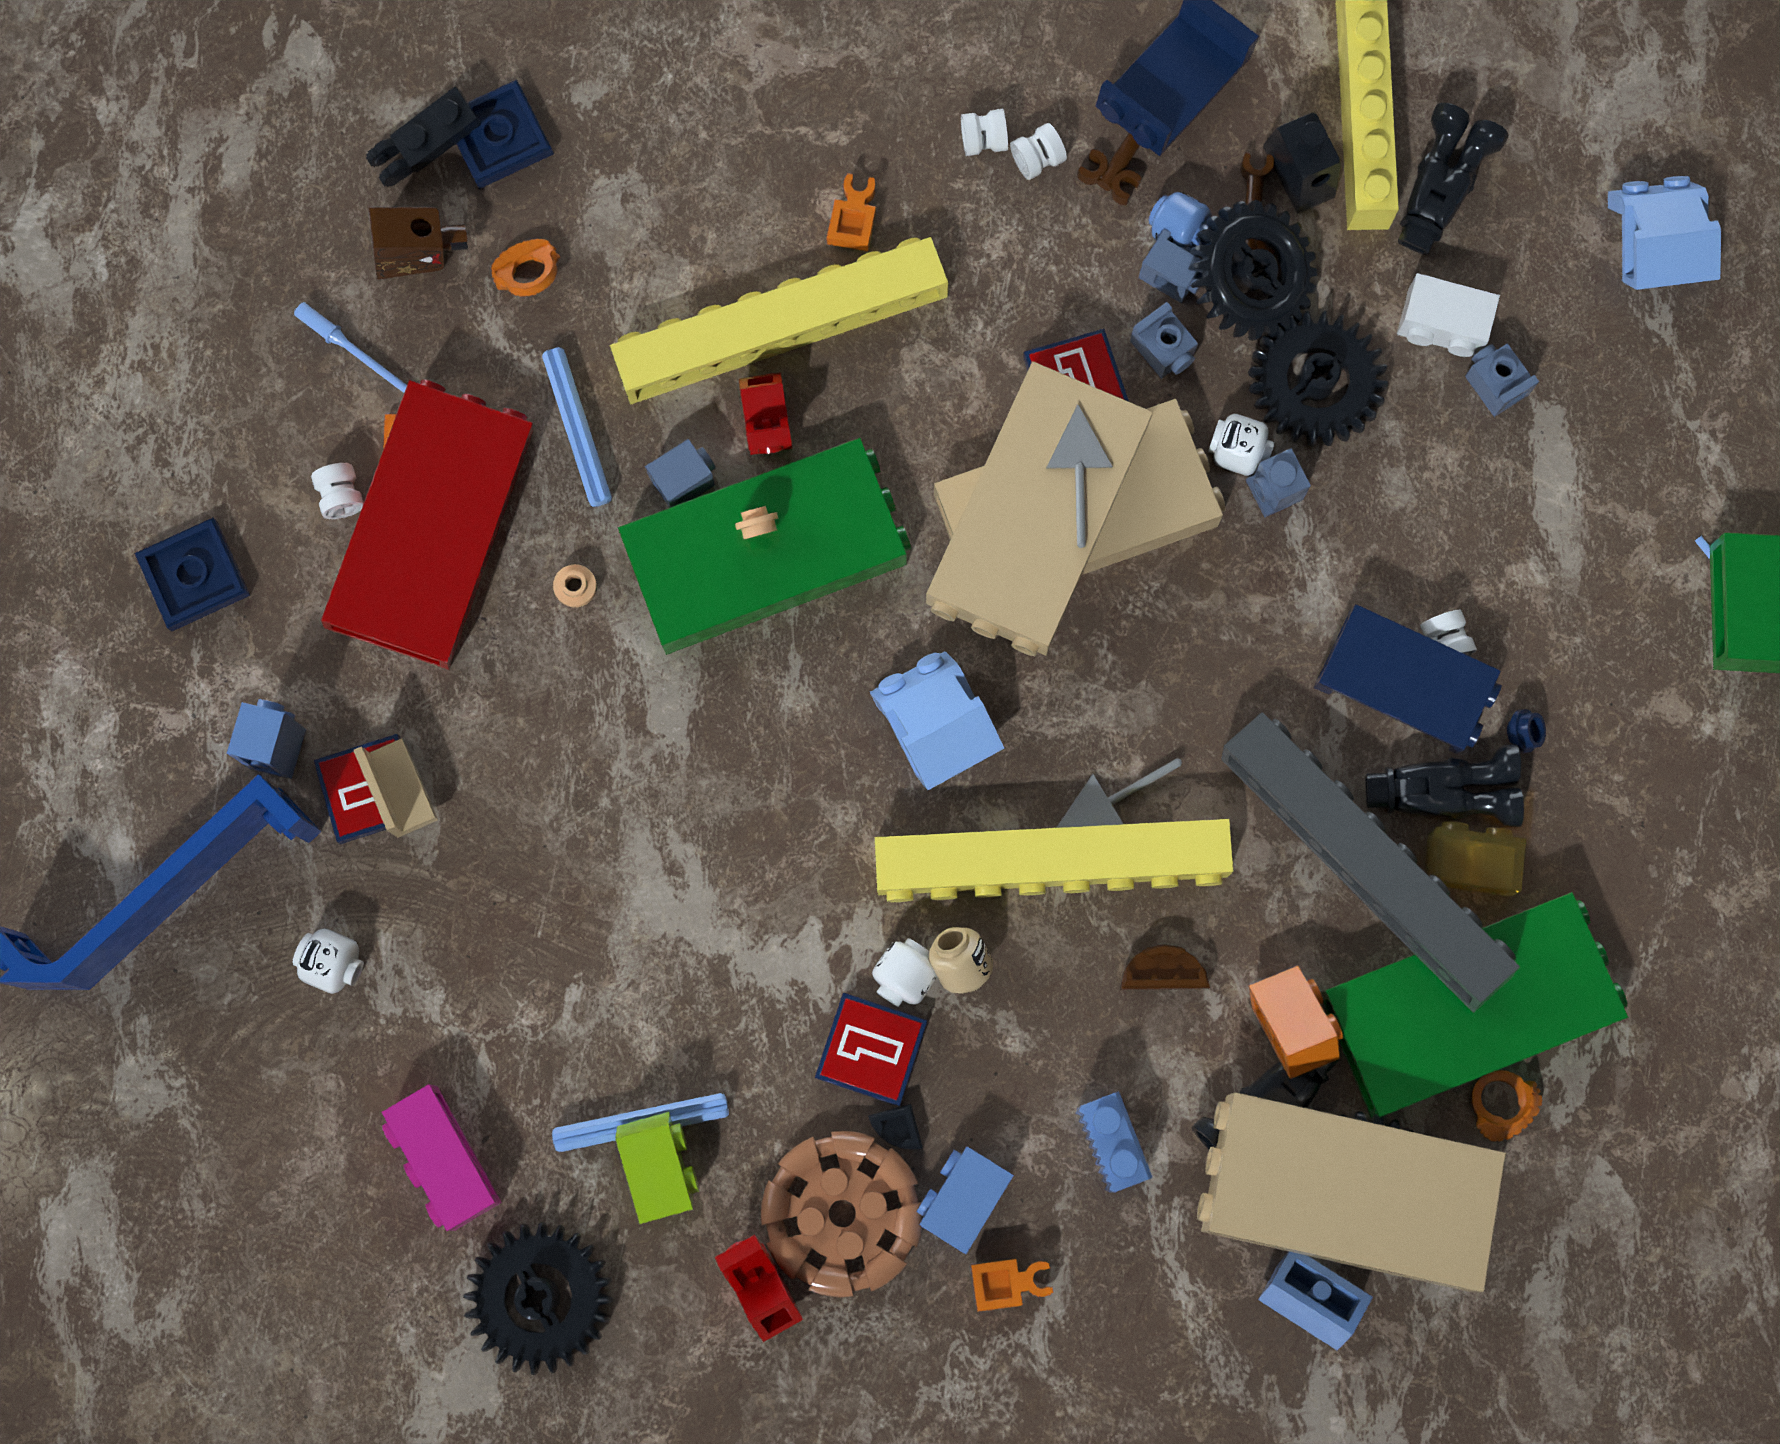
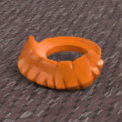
(507, 262)
(1495, 1127)

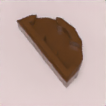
(1164, 969)

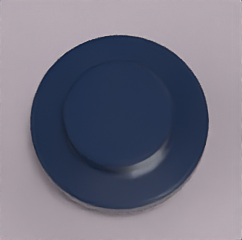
(1526, 730)

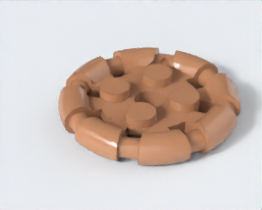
(815, 1223)

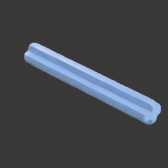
(576, 427)
(604, 1129)

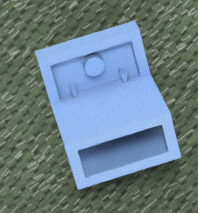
(1666, 233)
(937, 719)

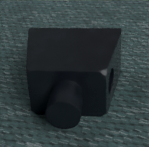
(1301, 155)

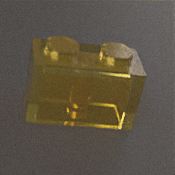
(1476, 860)

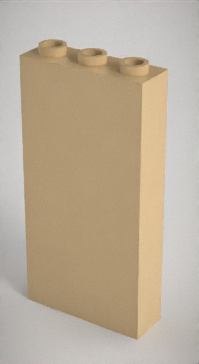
(1158, 503)
(1017, 539)
(1352, 1192)

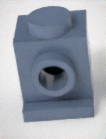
(1168, 268)
(1161, 356)
(1495, 390)
(1278, 483)

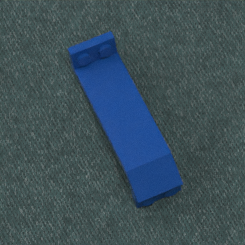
(157, 895)

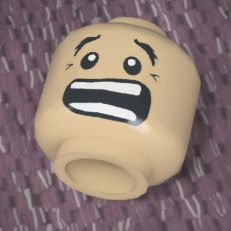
(960, 960)

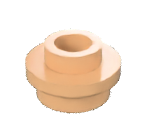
(757, 522)
(575, 598)

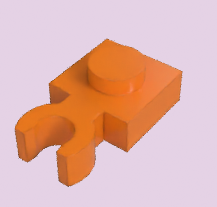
(853, 219)
(1000, 1283)

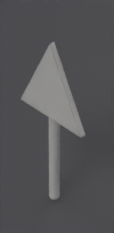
(1079, 450)
(1096, 809)

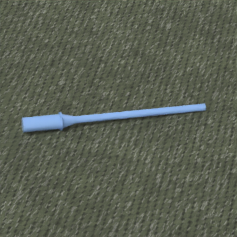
(334, 335)

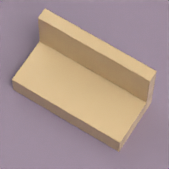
(396, 788)

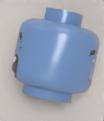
(1180, 216)

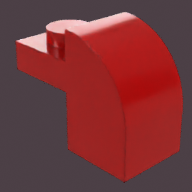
(765, 413)
(759, 1287)

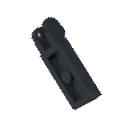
(424, 137)

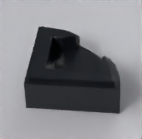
(897, 1127)

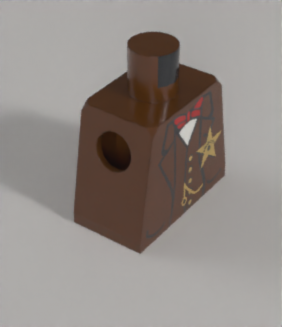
(412, 240)

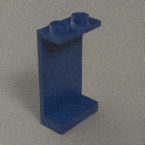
(1178, 74)
(1410, 678)

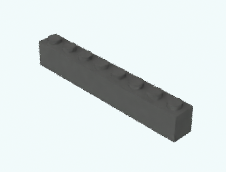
(1369, 862)

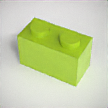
(655, 1167)

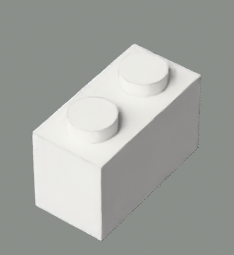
(1447, 315)

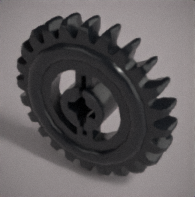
(1254, 269)
(1340, 352)
(561, 1336)

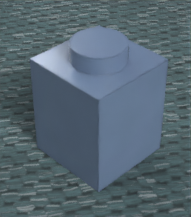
(682, 473)

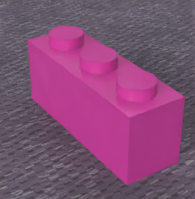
(439, 1158)

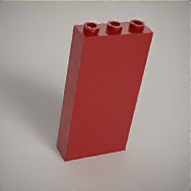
(428, 523)

